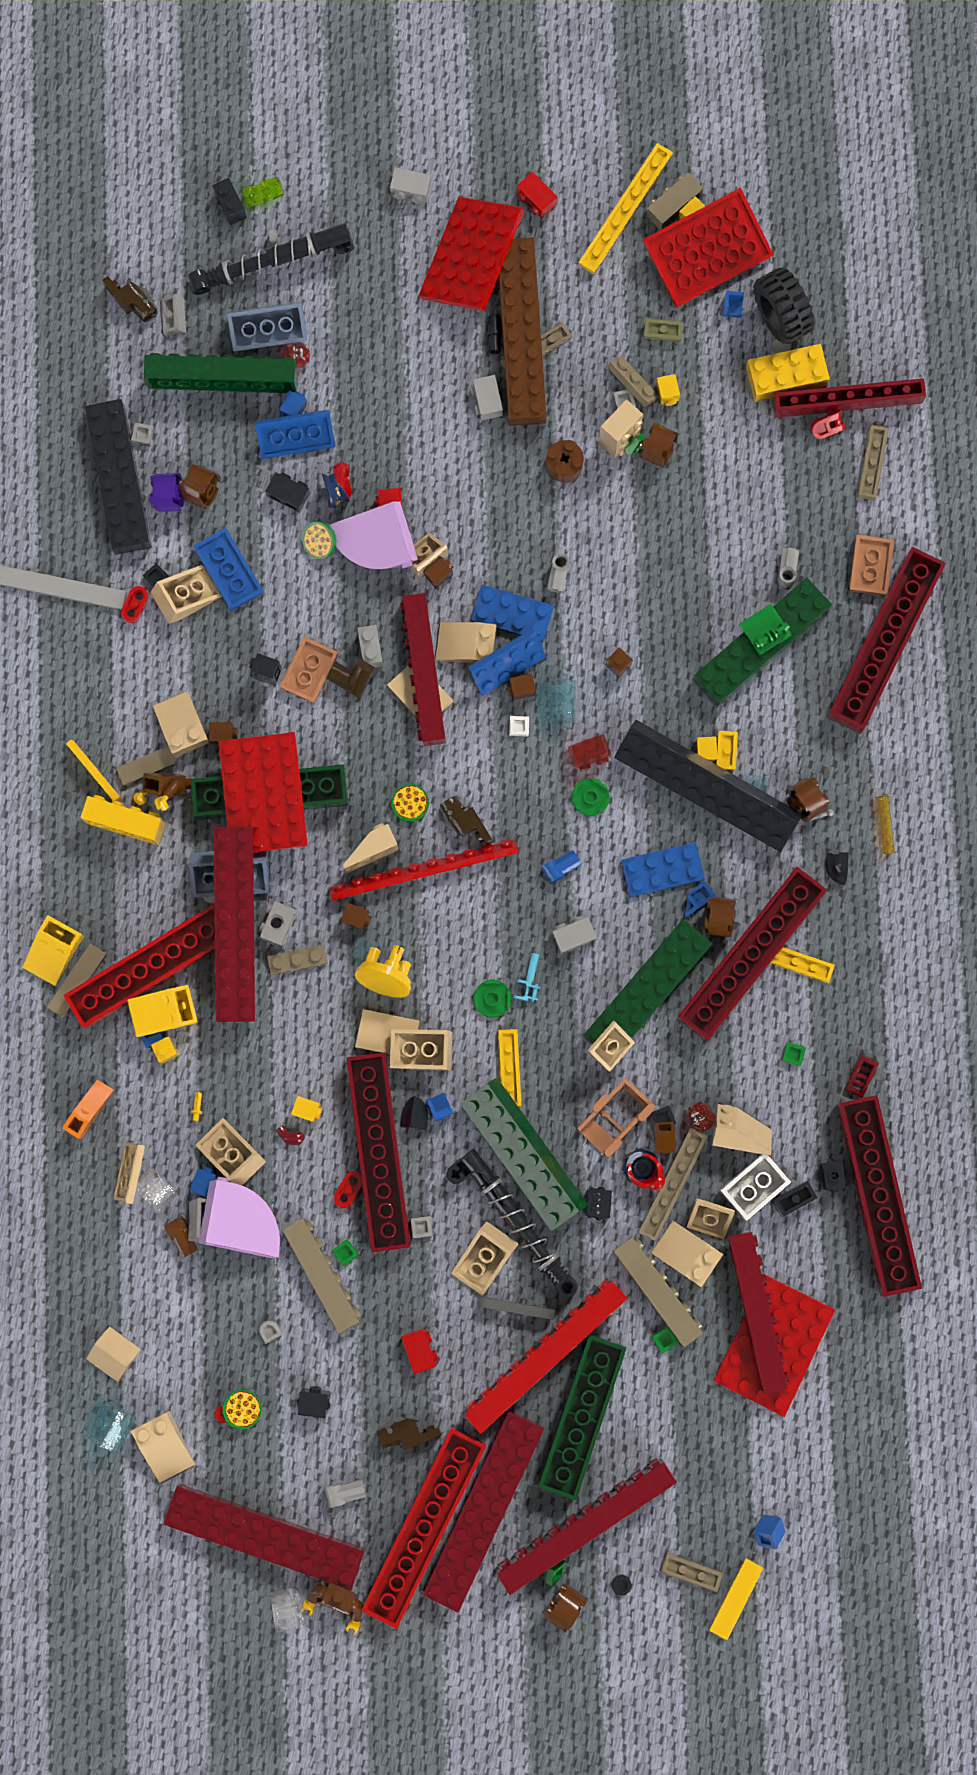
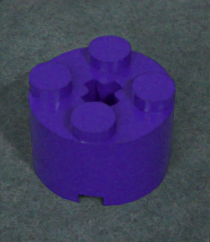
(166, 492)

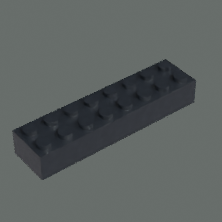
(118, 477)

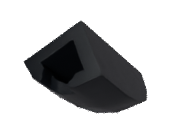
(838, 867)
(414, 1114)

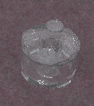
(155, 1189)
(285, 1609)

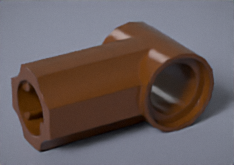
(178, 1231)

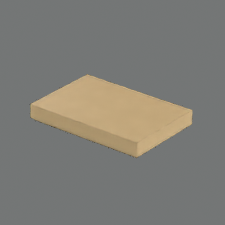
(402, 689)
(376, 1028)
(129, 1172)

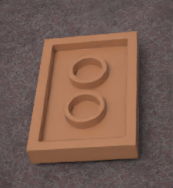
(871, 565)
(309, 670)

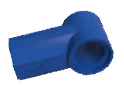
(555, 869)

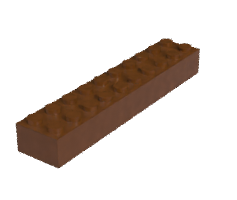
(522, 335)

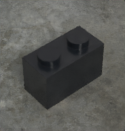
(229, 201)
(287, 491)
(265, 669)
(794, 1198)

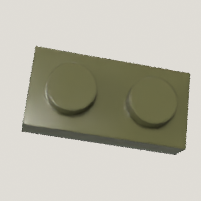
(663, 330)

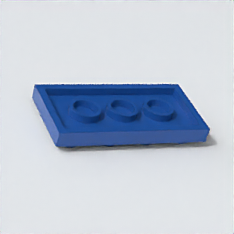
(295, 434)
(228, 569)
(512, 612)
(507, 662)
(663, 869)

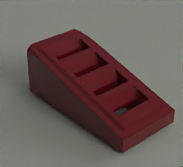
(862, 1058)

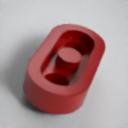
(135, 605)
(348, 1189)

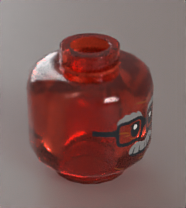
(297, 352)
(701, 1116)

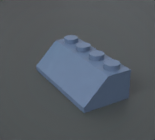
(267, 326)
(202, 873)

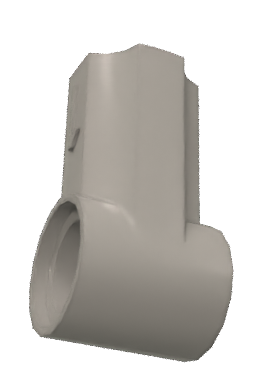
(788, 566)
(558, 574)
(340, 1494)

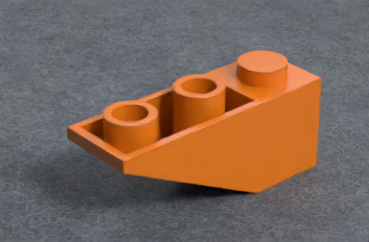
(87, 1110)

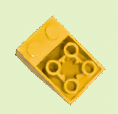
(52, 950)
(162, 1011)

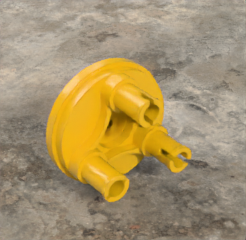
(386, 978)

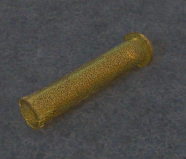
(886, 824)

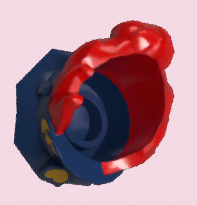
(338, 484)
(644, 1170)

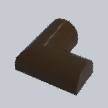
(352, 681)

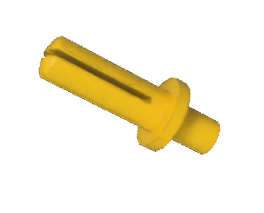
(197, 1104)

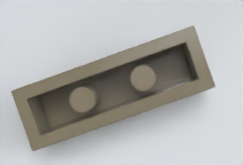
(672, 200)

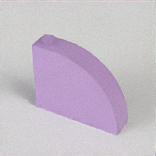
(376, 538)
(239, 1220)

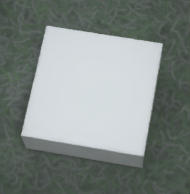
(519, 726)

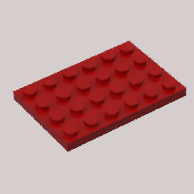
(708, 247)
(471, 253)
(264, 790)
(800, 1326)

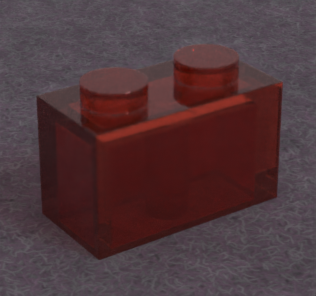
(589, 752)

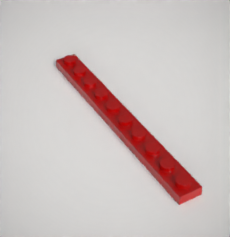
(430, 867)

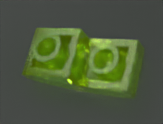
(262, 193)

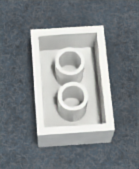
(754, 1186)

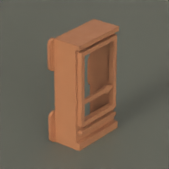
(597, 1135)

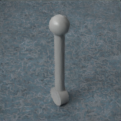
(829, 812)

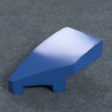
(698, 897)

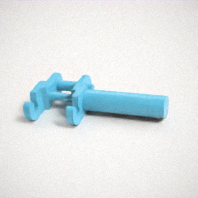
(529, 979)

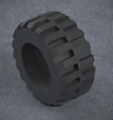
(783, 305)

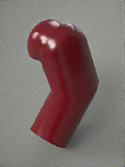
(290, 1138)

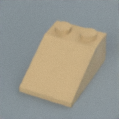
(185, 593)
(465, 641)
(181, 724)
(375, 846)
(421, 1049)
(740, 1131)
(230, 1153)
(687, 1253)
(484, 1258)
(163, 1446)

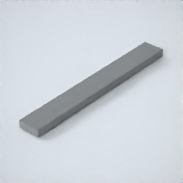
(62, 588)

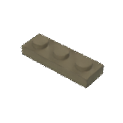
(633, 381)
(297, 960)

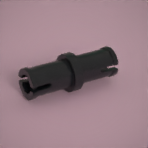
(494, 334)

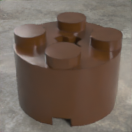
(659, 445)
(567, 451)
(200, 486)
(807, 798)
(721, 916)
(565, 1607)

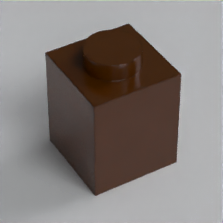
(438, 572)
(618, 662)
(521, 687)
(221, 731)
(356, 917)
(664, 1137)

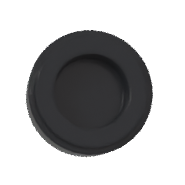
(621, 1584)

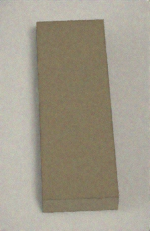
(150, 763)
(691, 1572)

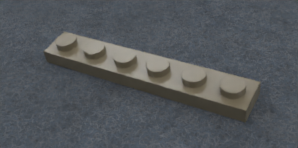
(673, 1185)

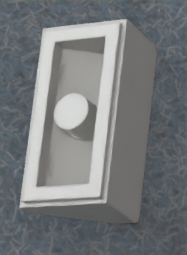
(173, 315)

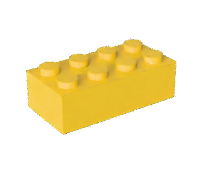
(787, 371)
(123, 820)

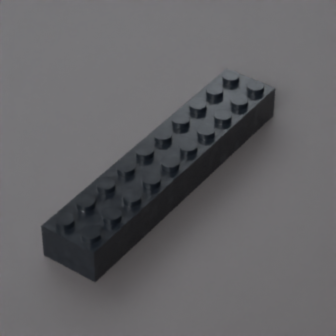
(708, 785)

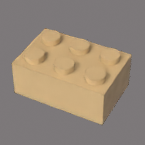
(620, 429)

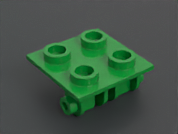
(765, 629)

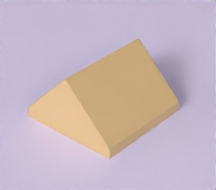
(427, 551)
(610, 1046)
(710, 1218)
(113, 1353)

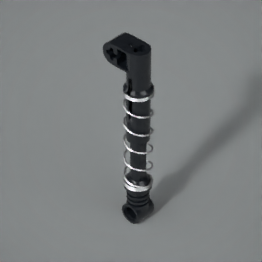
(312, 243)
(513, 1217)

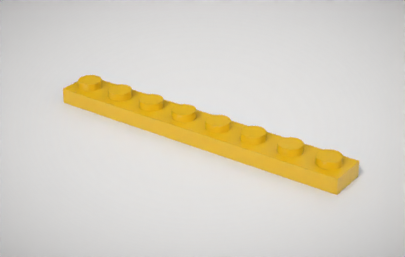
(625, 208)

